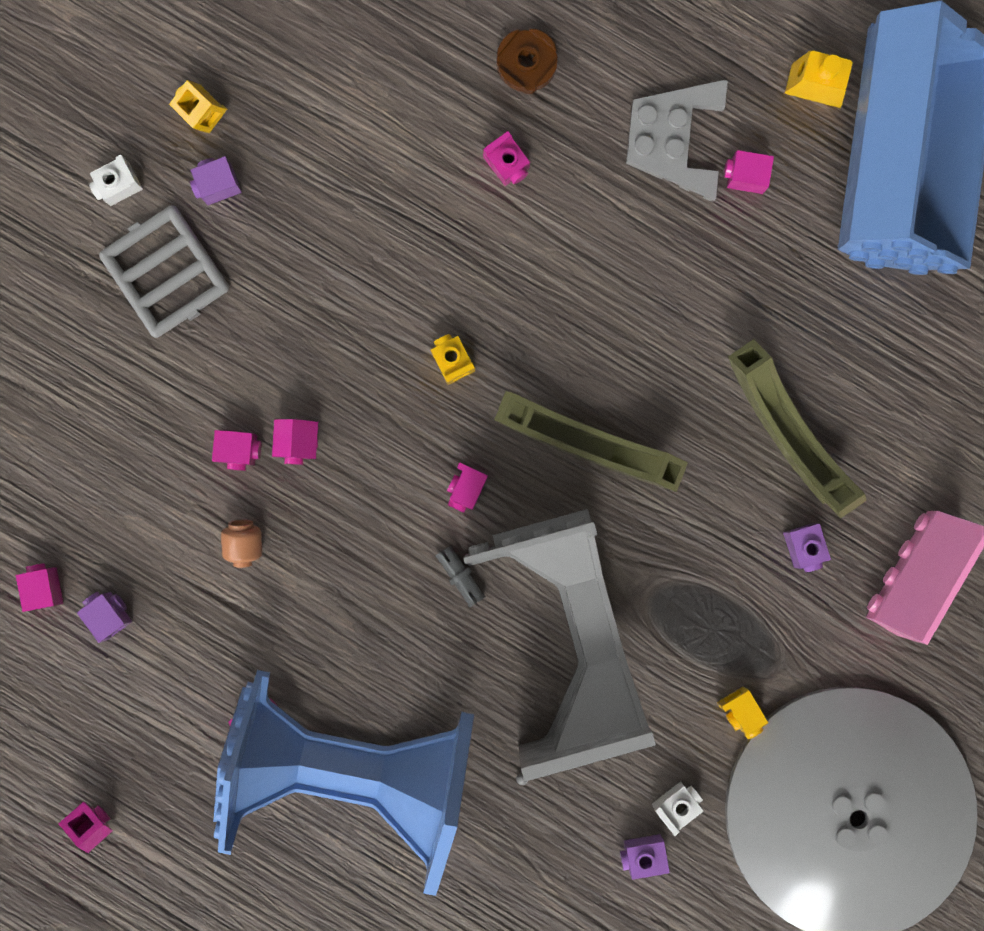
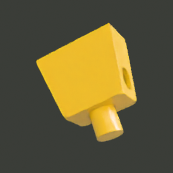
(819, 78)

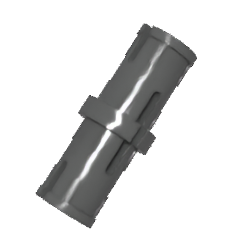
(460, 576)

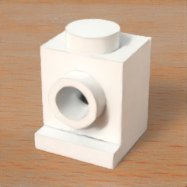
(123, 186)
(667, 803)

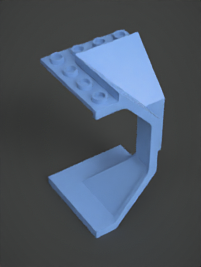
(408, 783)

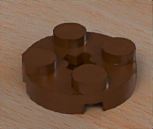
(523, 43)

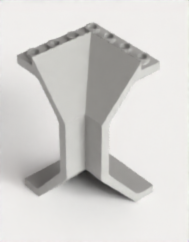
(601, 706)

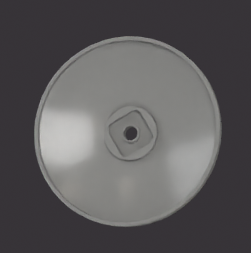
(805, 779)

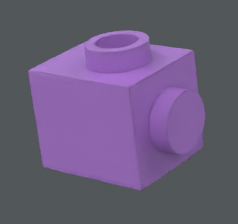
(214, 180)
(807, 547)
(104, 615)
(645, 857)

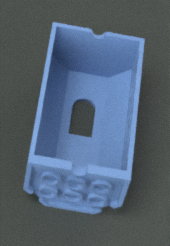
(917, 143)

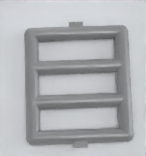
(141, 304)

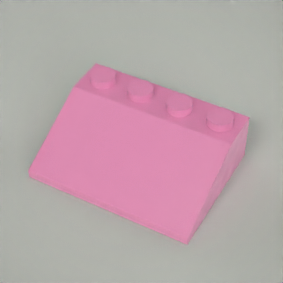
(927, 576)

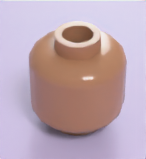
(241, 543)

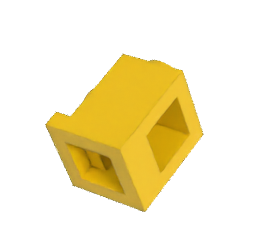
(197, 106)
(452, 370)
(743, 712)

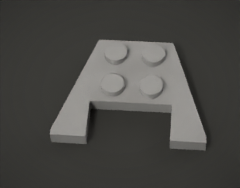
(662, 134)

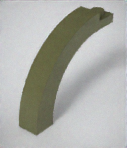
(780, 418)
(590, 443)

